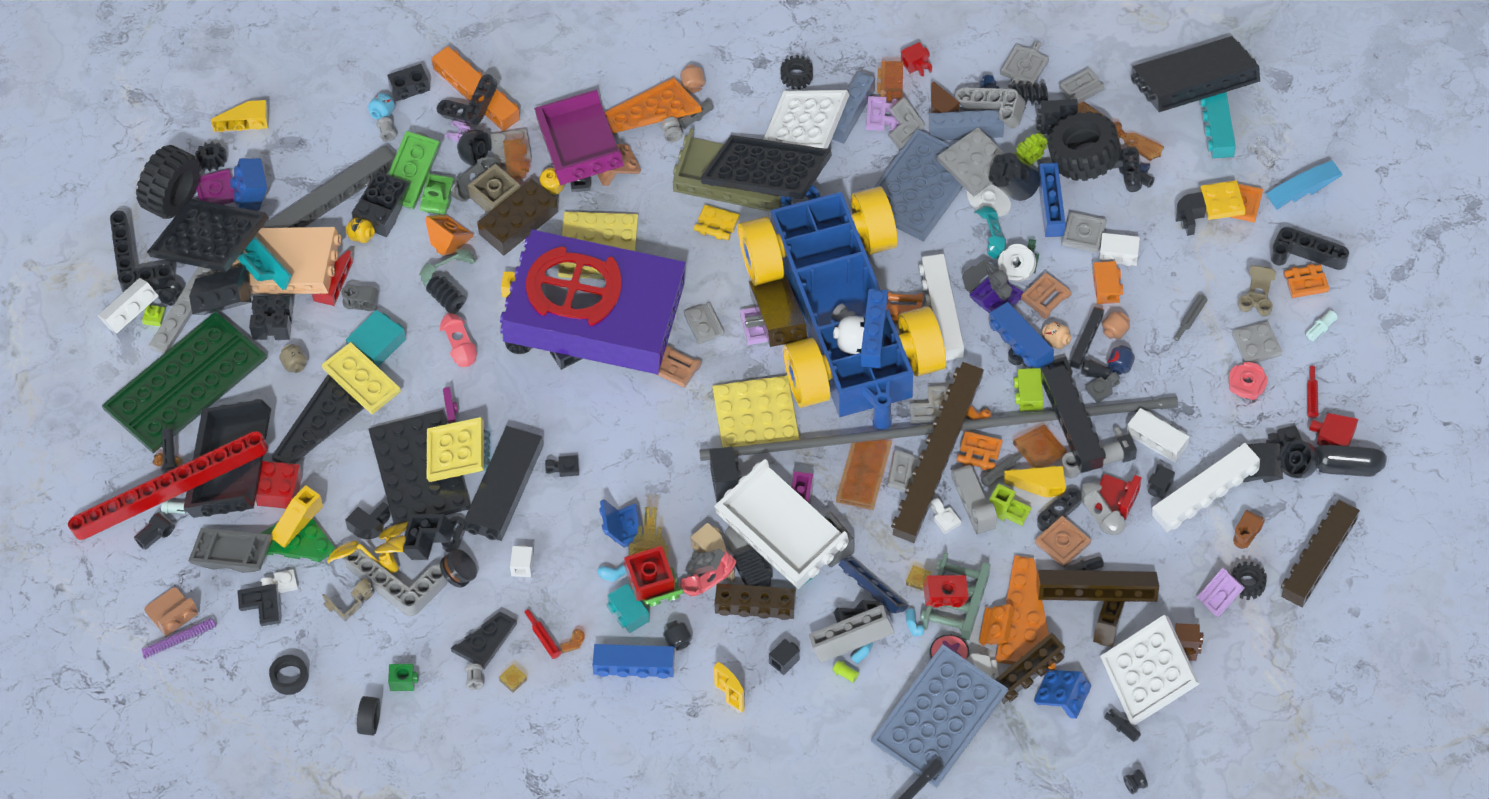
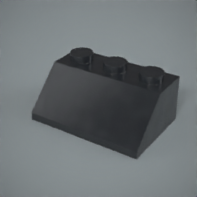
(220, 291)

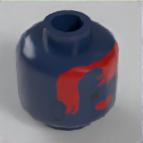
(1121, 360)

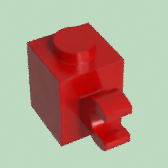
(916, 58)

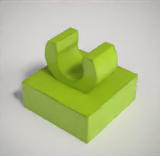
(154, 315)

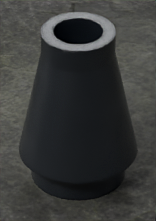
(1094, 369)

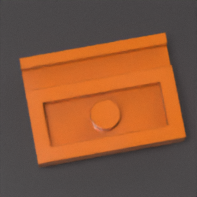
(996, 625)

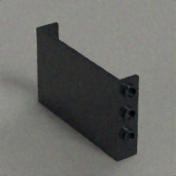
(1195, 74)
(238, 487)

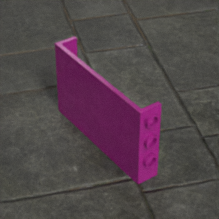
(578, 137)

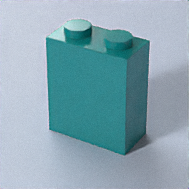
(378, 337)

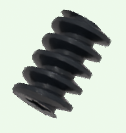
(1032, 94)
(446, 294)

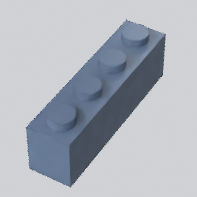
(859, 90)
(959, 124)

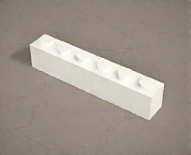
(941, 302)
(1206, 487)

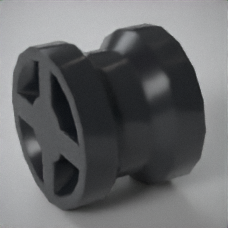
(1135, 781)

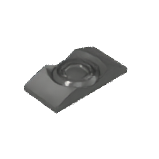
(230, 550)

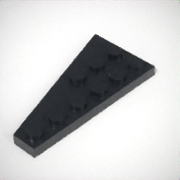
(321, 417)

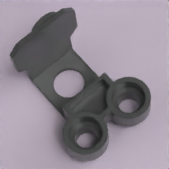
(997, 279)

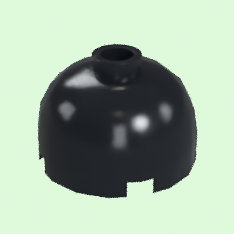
(473, 146)
(1299, 459)

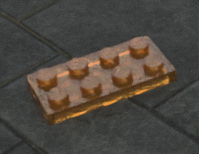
(864, 473)

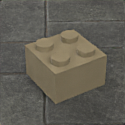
(492, 188)

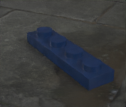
(873, 585)

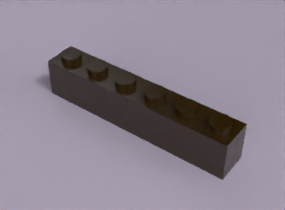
(1320, 553)
(1097, 585)

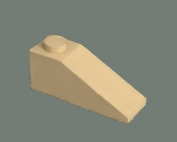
(709, 539)

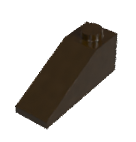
(1108, 622)

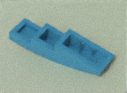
(1304, 183)

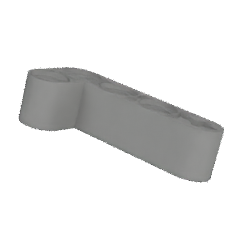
(1007, 101)
(980, 513)

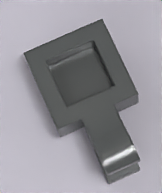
(1102, 388)

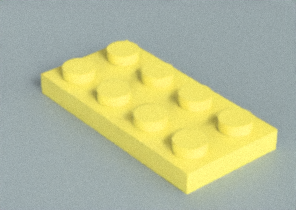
(361, 378)

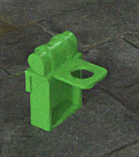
(436, 194)

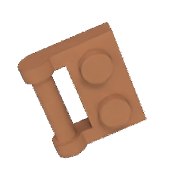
(1041, 291)
(675, 371)

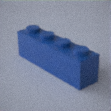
(1051, 200)
(874, 328)
(1021, 336)
(633, 660)

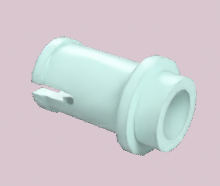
(173, 507)

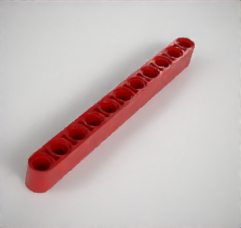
(168, 485)

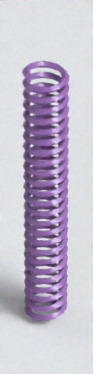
(147, 650)

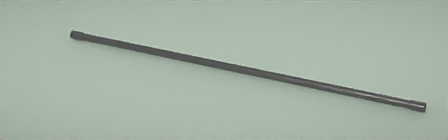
(1161, 403)

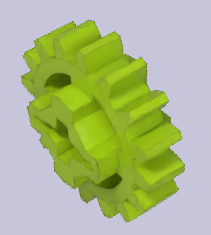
(1032, 148)

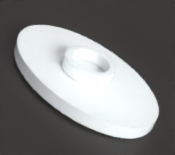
(992, 197)

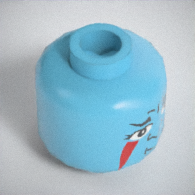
(381, 106)

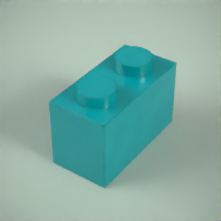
(630, 612)

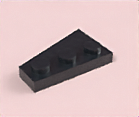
(486, 641)

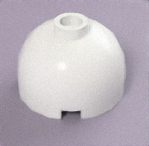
(849, 334)

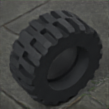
(1079, 130)
(168, 181)

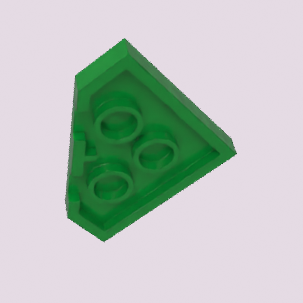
(308, 544)

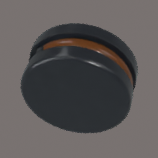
(458, 568)

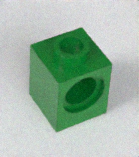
(399, 670)

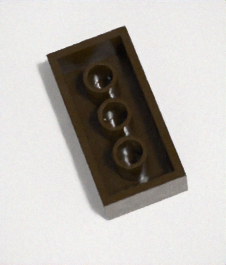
(517, 216)

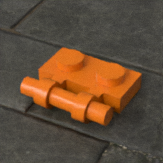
(1306, 285)
(982, 446)

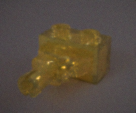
(649, 539)

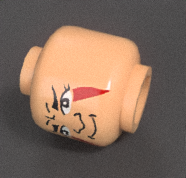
(1056, 335)

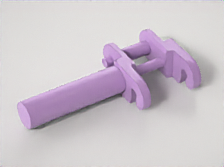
(461, 126)

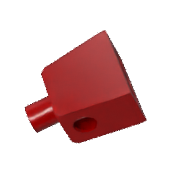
(1335, 430)

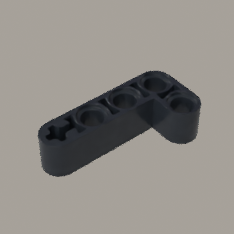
(1333, 254)

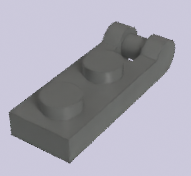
(705, 562)

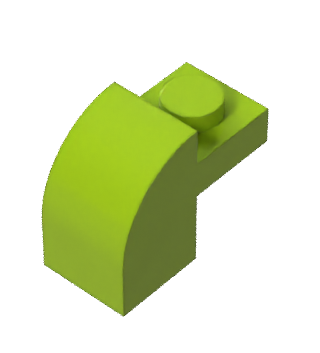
(1008, 507)

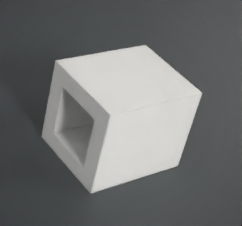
(521, 561)

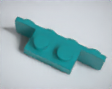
(264, 265)

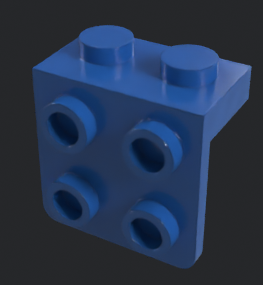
(620, 524)
(1064, 690)

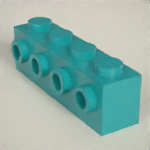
(1219, 126)

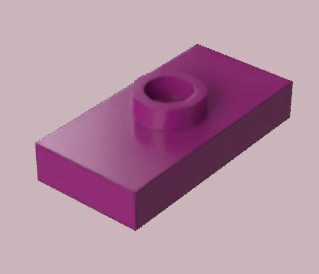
(451, 407)

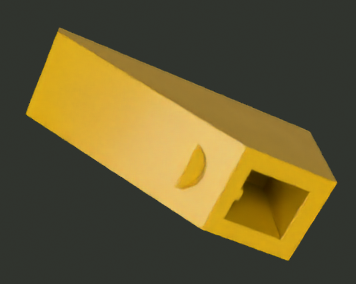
(242, 117)
(1039, 481)
(297, 515)

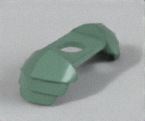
(460, 254)

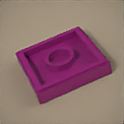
(216, 187)

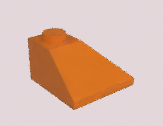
(446, 234)

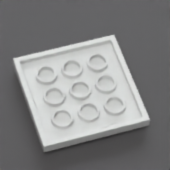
(807, 117)
(1149, 670)

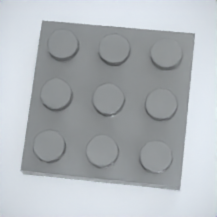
(971, 160)

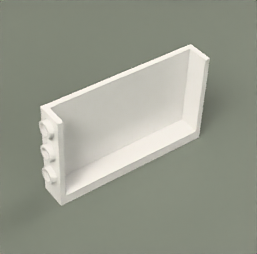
(780, 525)

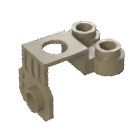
(1260, 279)
(361, 591)

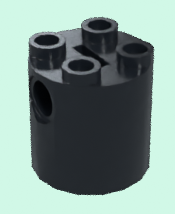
(1014, 176)

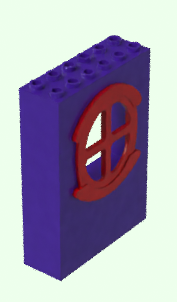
(622, 329)

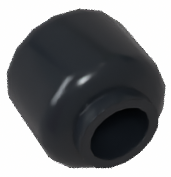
(677, 635)

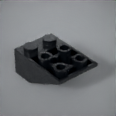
(382, 202)

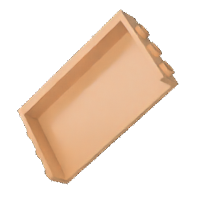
(305, 253)

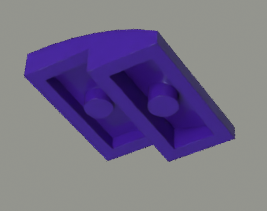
(989, 300)

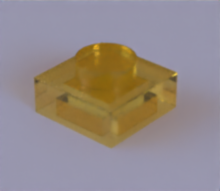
(917, 577)
(513, 678)

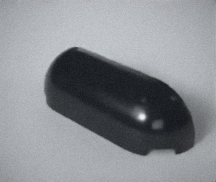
(1350, 460)

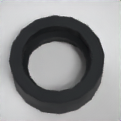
(288, 688)
(368, 715)

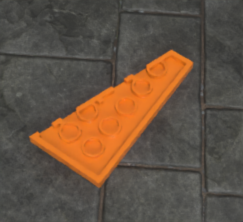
(652, 106)
(1028, 618)

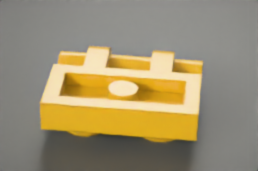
(719, 219)

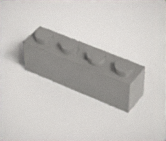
(851, 633)

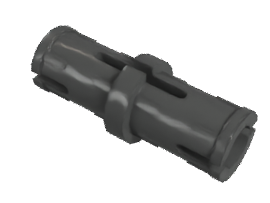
(686, 120)

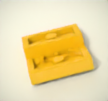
(728, 683)

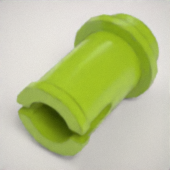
(845, 671)

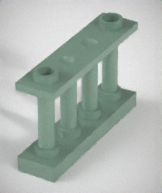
(971, 609)

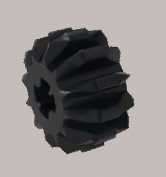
(211, 156)

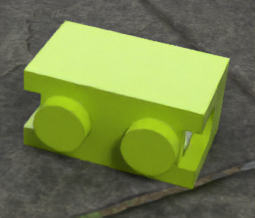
(1029, 390)

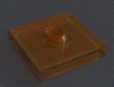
(1039, 447)

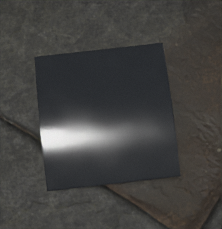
(1269, 462)

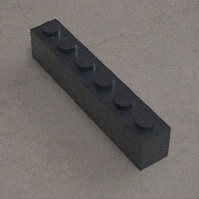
(1072, 419)

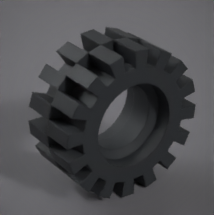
(796, 80)
(1256, 573)

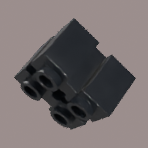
(271, 318)

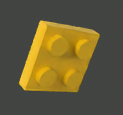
(1223, 200)

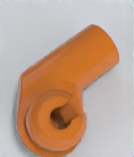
(973, 414)

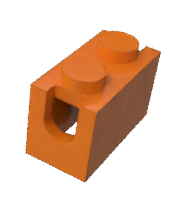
(1106, 282)

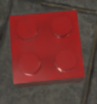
(278, 484)
(649, 573)

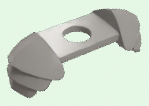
(1108, 521)

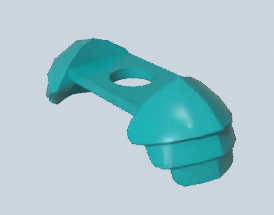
(997, 240)

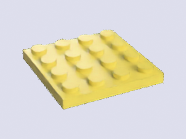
(601, 228)
(755, 412)

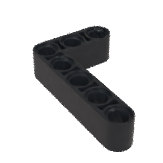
(155, 275)

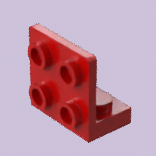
(1119, 494)

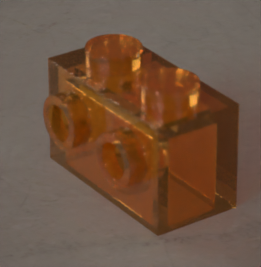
(891, 80)
(514, 158)

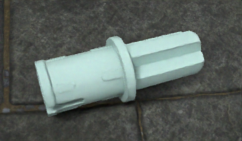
(1321, 325)

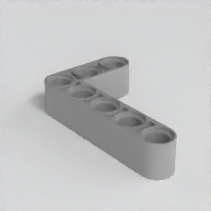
(392, 584)

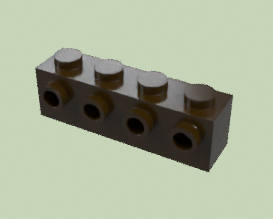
(755, 601)
(1030, 666)

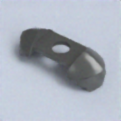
(460, 185)

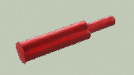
(1312, 394)
(543, 636)

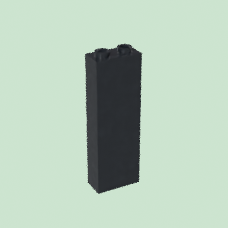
(503, 483)

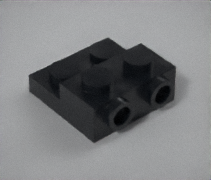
(1052, 112)

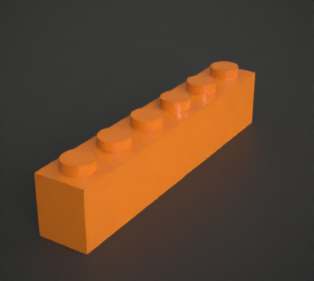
(465, 80)

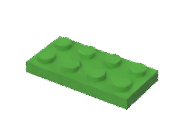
(414, 164)

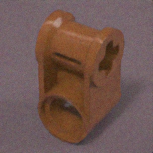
(1247, 529)

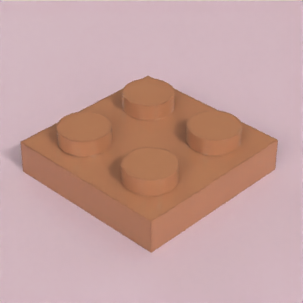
(1062, 541)

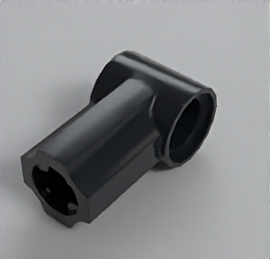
(158, 527)

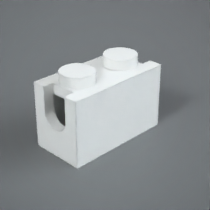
(1119, 248)

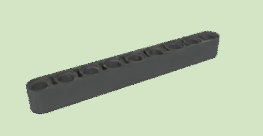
(334, 191)

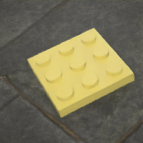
(455, 449)

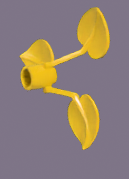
(387, 558)

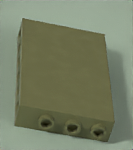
(693, 163)

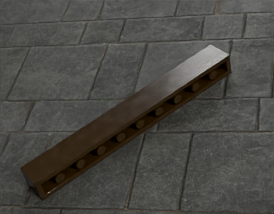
(938, 452)

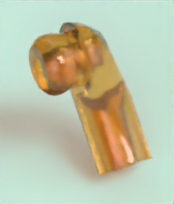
(158, 460)
(575, 642)

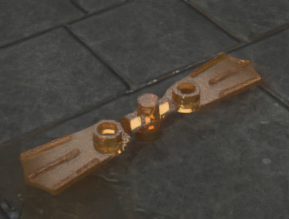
(1146, 147)

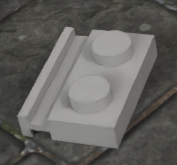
(1081, 86)
(703, 323)
(901, 470)

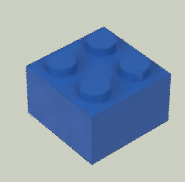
(249, 183)

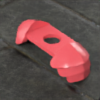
(463, 350)
(697, 585)

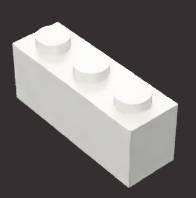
(128, 305)
(1158, 435)

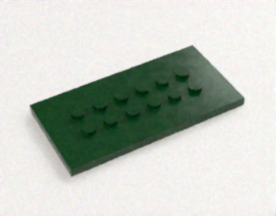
(184, 381)

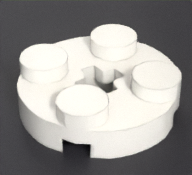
(1027, 260)

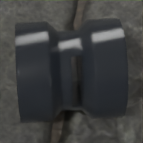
(170, 293)

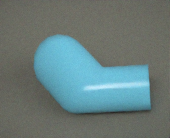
(611, 574)
(911, 623)
(862, 653)

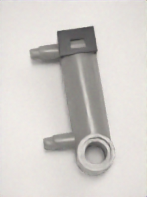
(1122, 449)

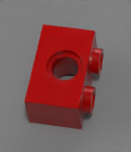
(954, 584)

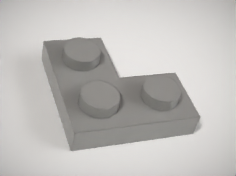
(908, 123)
(926, 412)

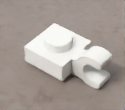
(945, 519)
(284, 580)

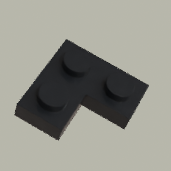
(265, 600)

